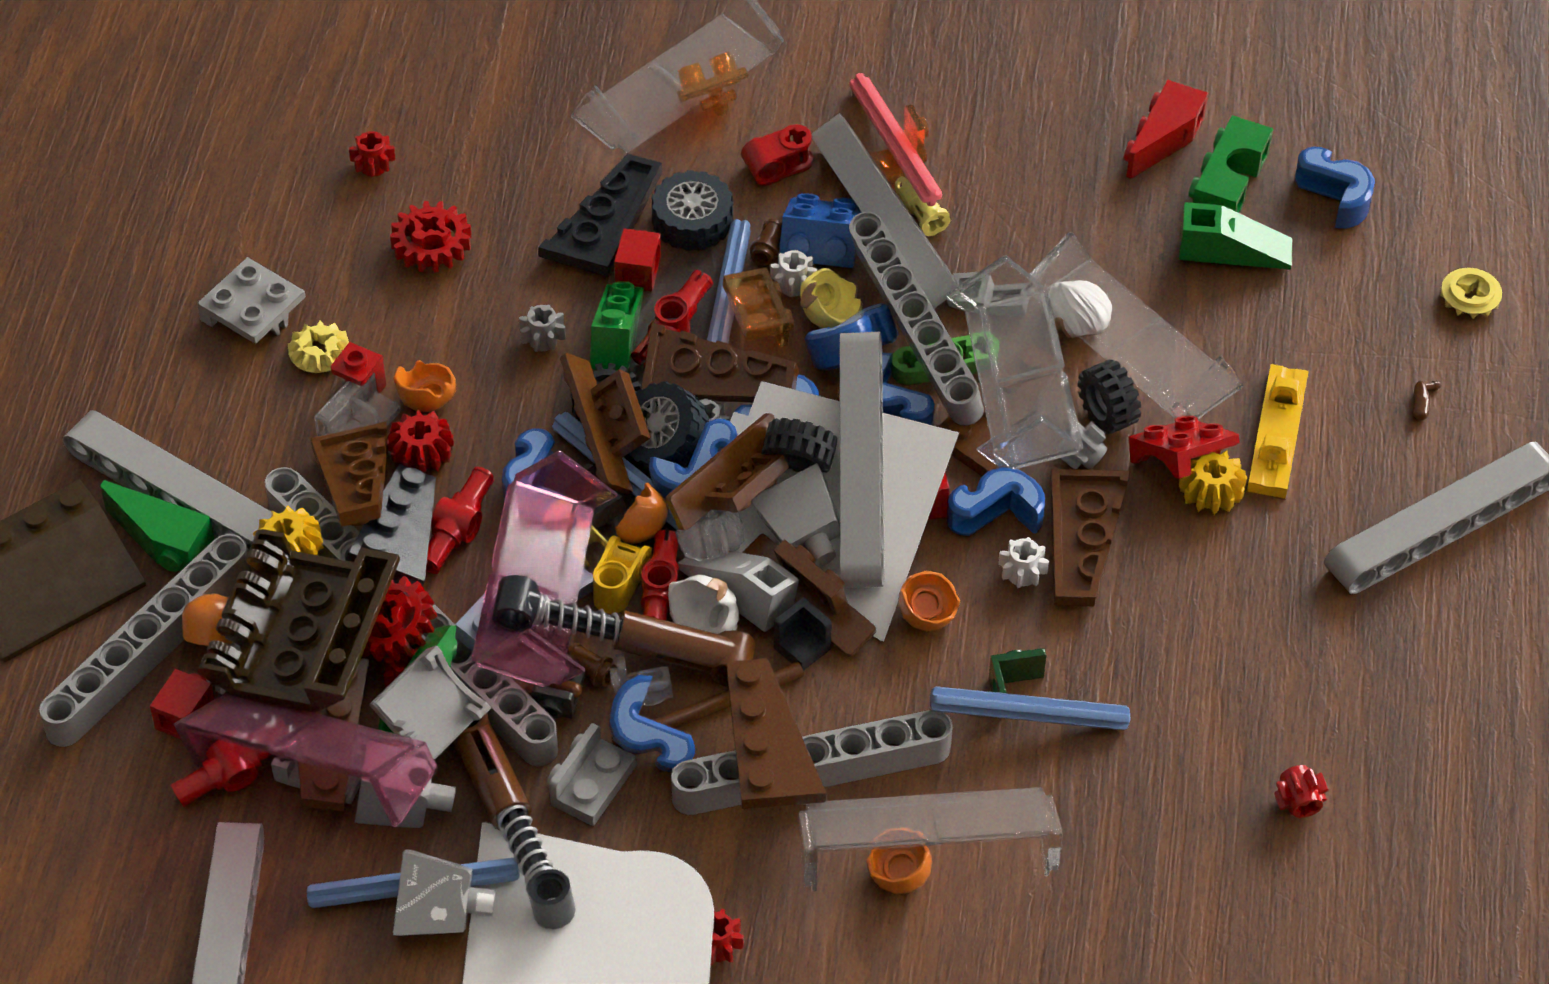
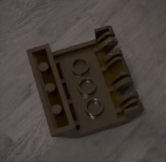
(300, 627)

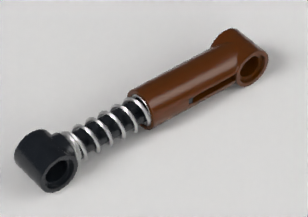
(522, 605)
(511, 814)

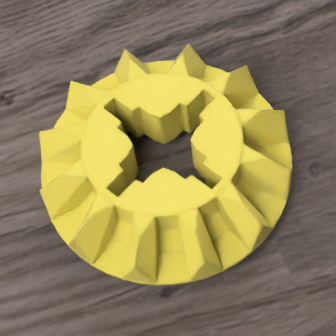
(1465, 280)
(312, 358)

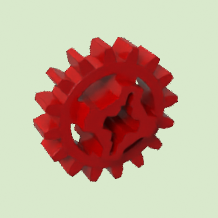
(430, 236)
(411, 615)

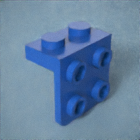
(820, 229)

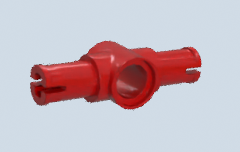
(676, 305)
(457, 518)
(658, 575)
(225, 767)

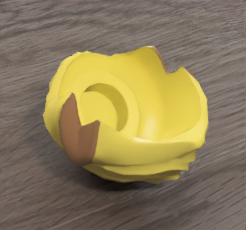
(829, 298)

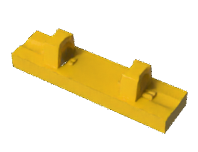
(1277, 431)

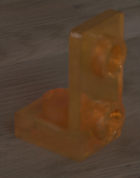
(916, 131)

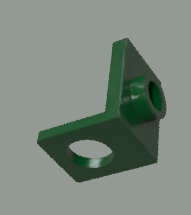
(1016, 667)

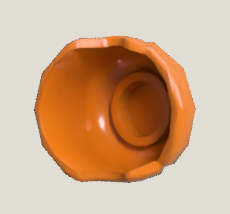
(425, 386)
(643, 517)
(928, 601)
(201, 619)
(900, 868)

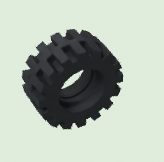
(1109, 396)
(800, 444)

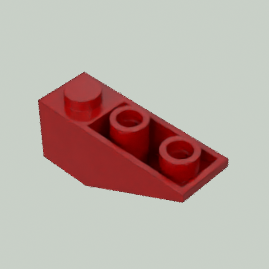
(1168, 128)

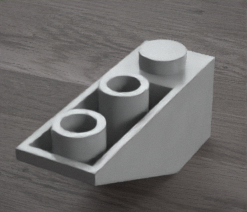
(758, 583)

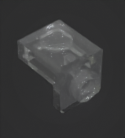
(660, 685)

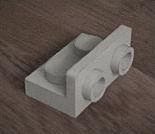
(589, 776)

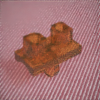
(725, 75)

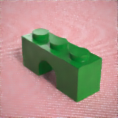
(1238, 149)

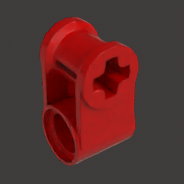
(776, 156)

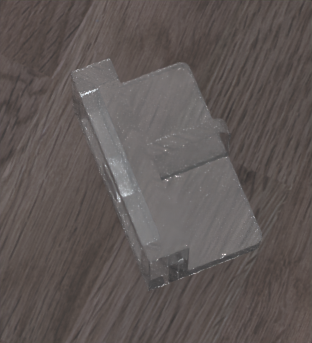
(354, 408)

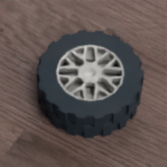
(692, 210)
(673, 422)

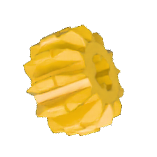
(1214, 482)
(299, 528)

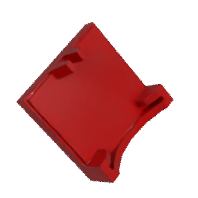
(1180, 442)

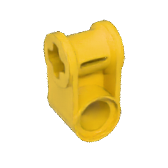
(618, 574)

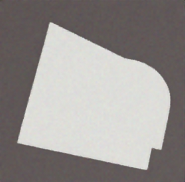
(909, 453)
(633, 922)

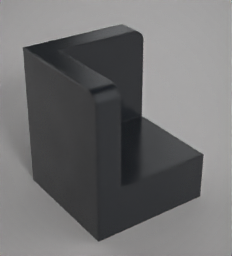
(802, 633)

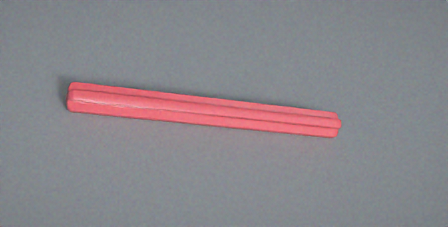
(895, 140)

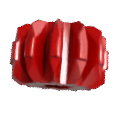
(420, 441)

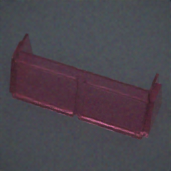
(545, 539)
(391, 762)

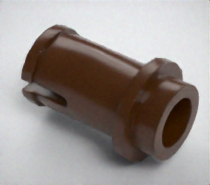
(765, 248)
(595, 666)

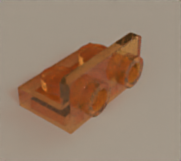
(758, 305)

